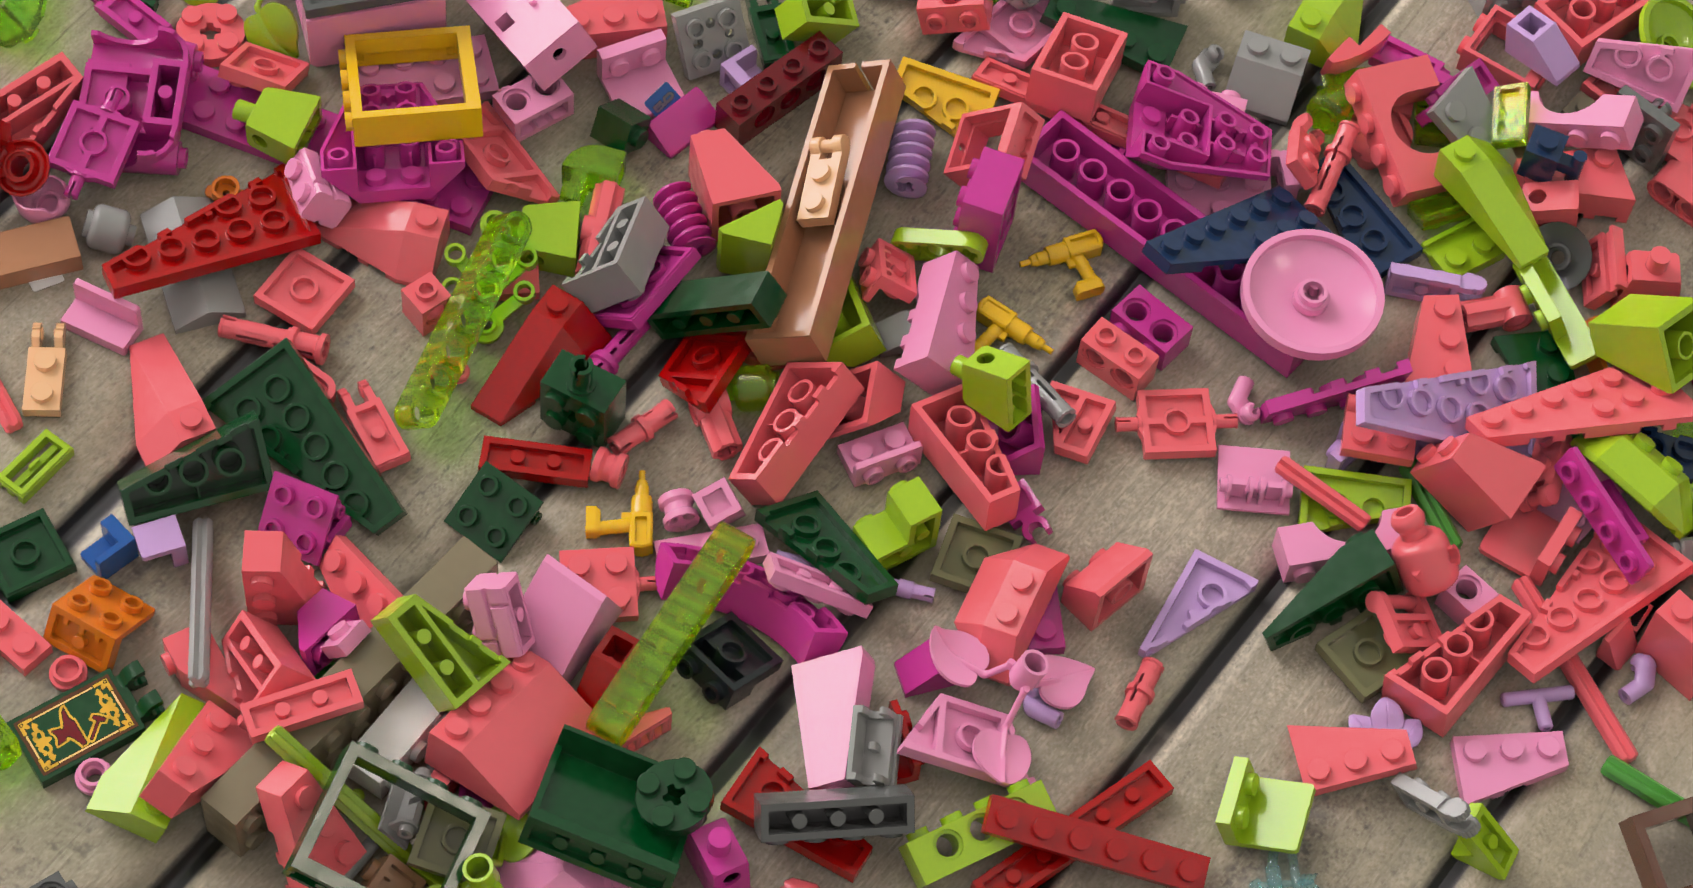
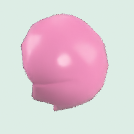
(44, 204)

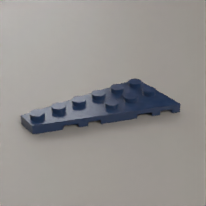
(1230, 233)

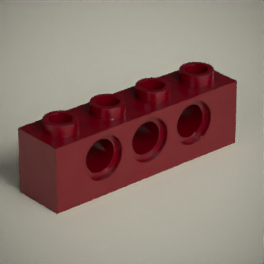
(777, 89)

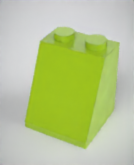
(1648, 339)

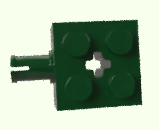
(582, 399)

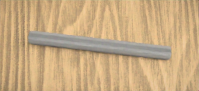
(200, 603)

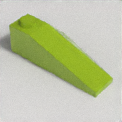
(1492, 196)
(119, 787)

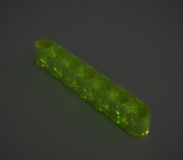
(450, 329)
(670, 634)

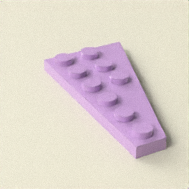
(1439, 405)

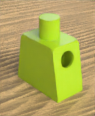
(280, 121)
(554, 236)
(996, 385)

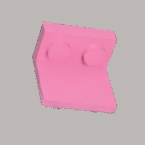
(636, 69)

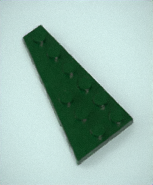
(308, 433)

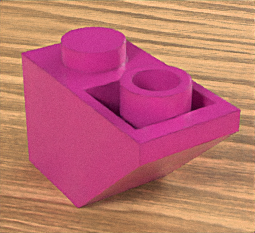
(316, 620)

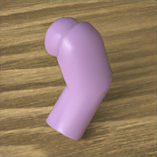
(1644, 678)
(1039, 710)

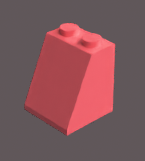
(727, 178)
(1476, 478)
(1671, 642)

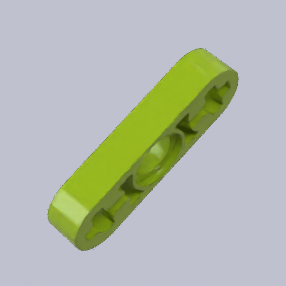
(934, 243)

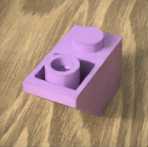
(1540, 46)

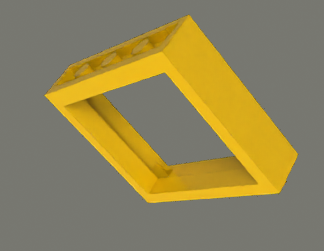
(410, 123)

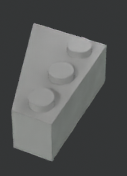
(622, 258)

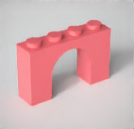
(1373, 94)

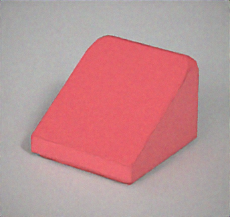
(1618, 645)

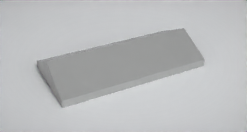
(201, 299)

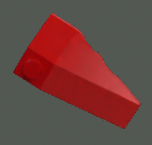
(553, 325)

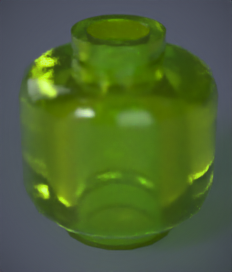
(1329, 108)
(752, 387)

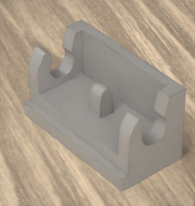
(874, 747)

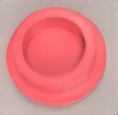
(67, 672)

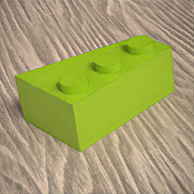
(437, 652)

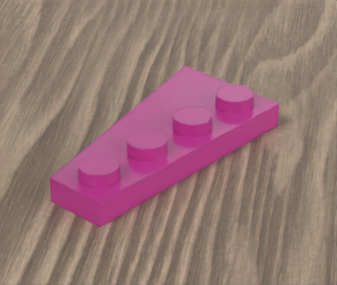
(1284, 408)

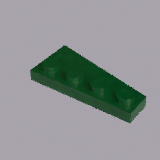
(829, 544)

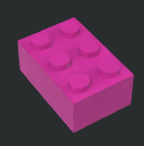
(990, 200)

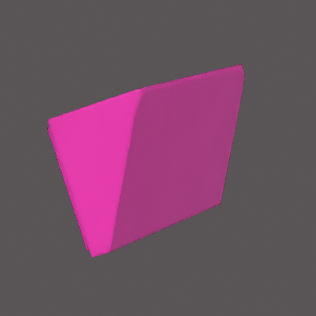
(685, 117)

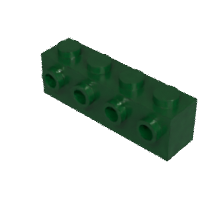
(719, 305)

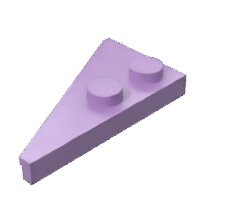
(1198, 595)

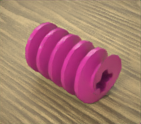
(685, 217)

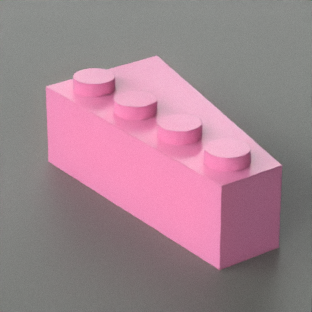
(941, 323)

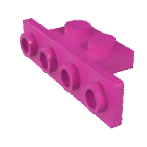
(1607, 515)

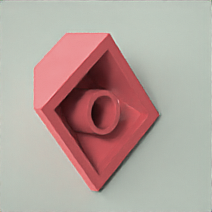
(877, 402)

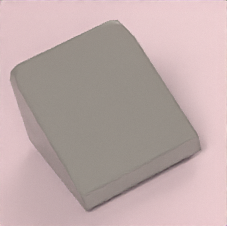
(892, 331)

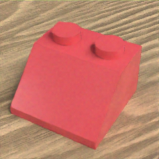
(1106, 583)

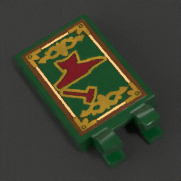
(85, 722)

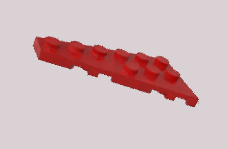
(219, 236)

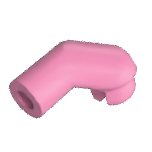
(1239, 402)

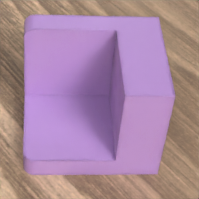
(739, 69)
(160, 539)

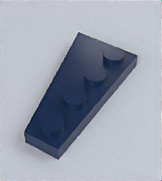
(1369, 222)

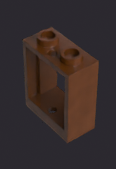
(1639, 844)

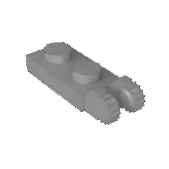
(1437, 807)

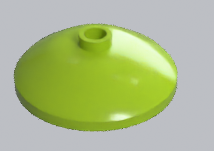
(1667, 23)

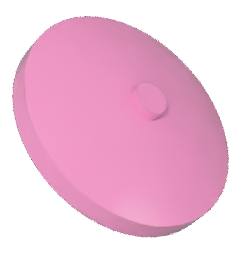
(1312, 294)

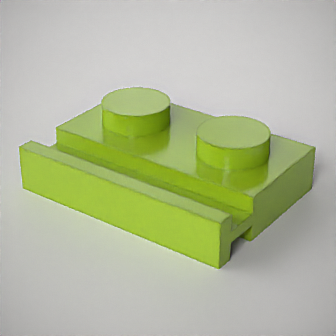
(1462, 249)

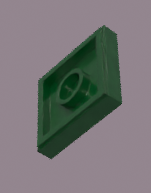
(31, 556)

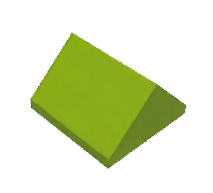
(749, 240)

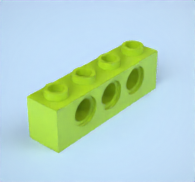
(928, 865)

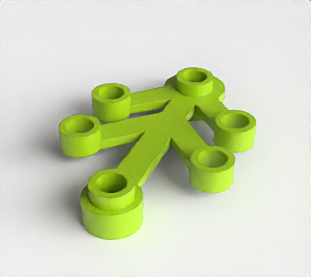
(512, 304)

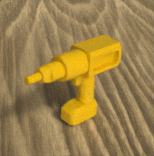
(1075, 252)
(1004, 323)
(636, 523)

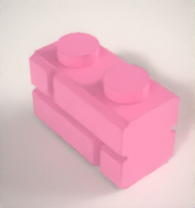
(312, 193)
(499, 613)

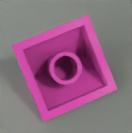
(1025, 443)

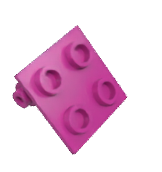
(301, 513)

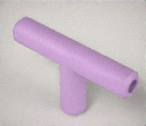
(1539, 699)

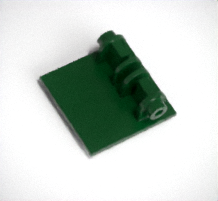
(494, 512)

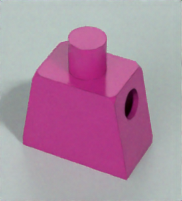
(716, 855)

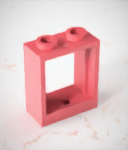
(1496, 24)
(1019, 131)

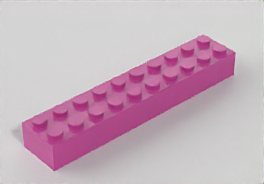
(1130, 207)

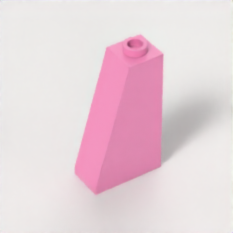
(825, 701)

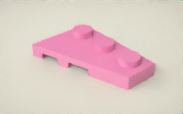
(1500, 762)

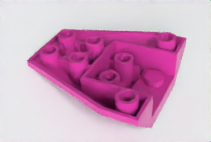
(1193, 130)
(389, 170)

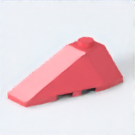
(393, 237)
(164, 401)

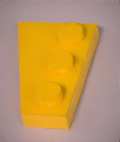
(943, 94)

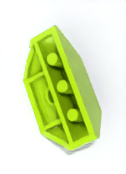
(1645, 476)

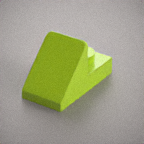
(1490, 849)

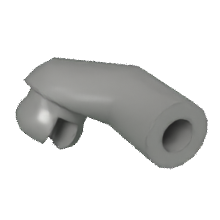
(1206, 63)

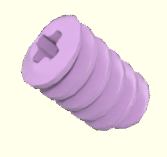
(910, 158)

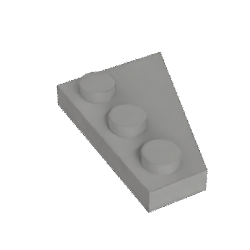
(1466, 111)

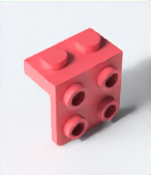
(1532, 542)

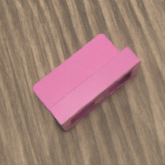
(102, 318)

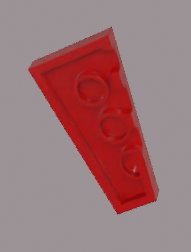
(763, 776)

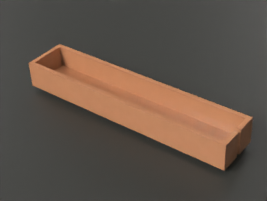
(819, 260)

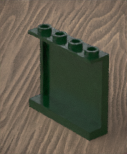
(591, 814)

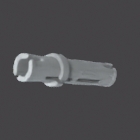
(1050, 400)

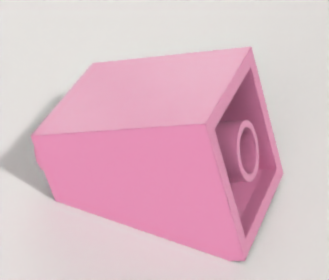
(566, 616)

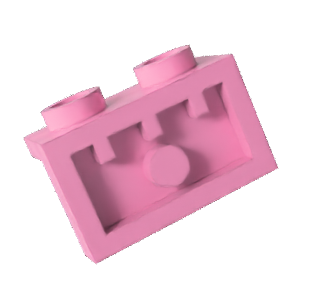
(880, 455)

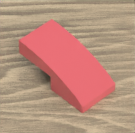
(1351, 54)

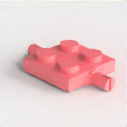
(1176, 423)
(613, 574)

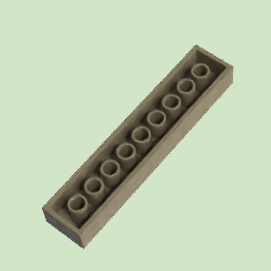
(232, 803)

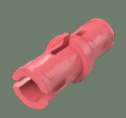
(642, 427)
(1139, 693)

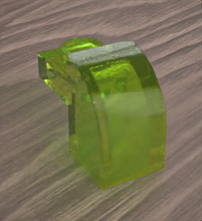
(590, 166)

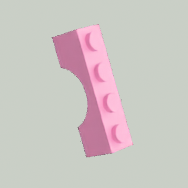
(1606, 124)
(1305, 549)

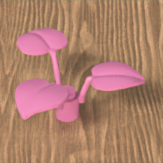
(1060, 682)

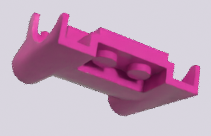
(155, 90)

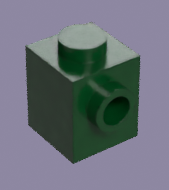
(621, 126)

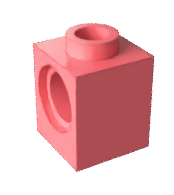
(424, 302)

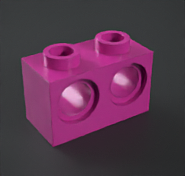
(1155, 322)

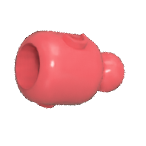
(1423, 553)

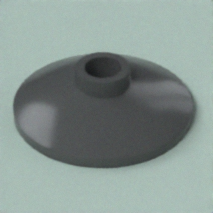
(1576, 250)

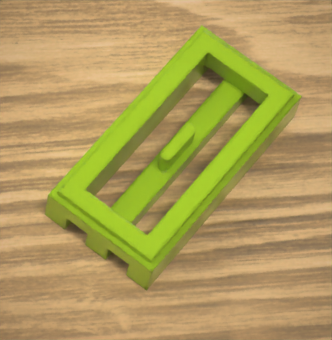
(40, 470)

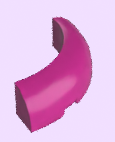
(779, 614)

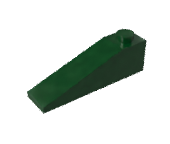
(1336, 589)

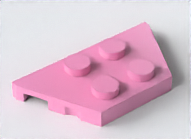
(1013, 35)
(947, 734)

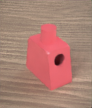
(1553, 201)
(1651, 273)

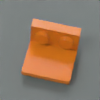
(94, 621)

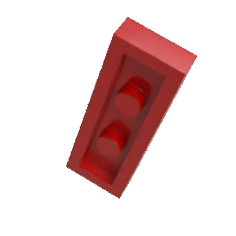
(538, 461)

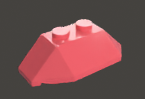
(1010, 601)

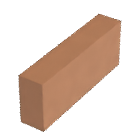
(38, 252)

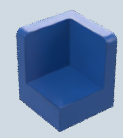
(112, 550)

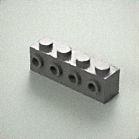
(834, 814)

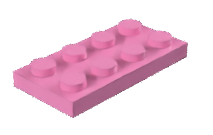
(438, 76)

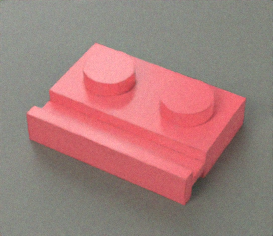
(1607, 269)

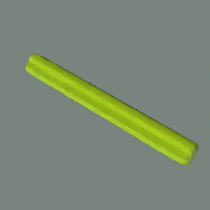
(347, 802)

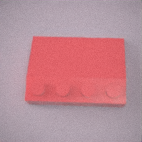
(507, 733)

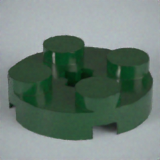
(676, 775)

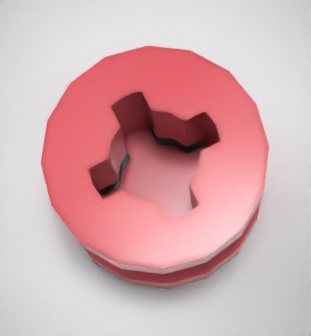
(609, 467)

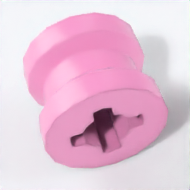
(678, 510)

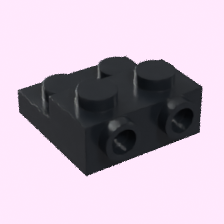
(728, 661)

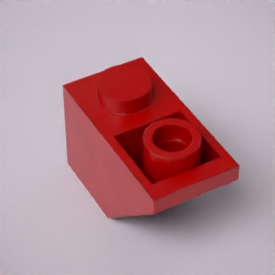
(605, 664)

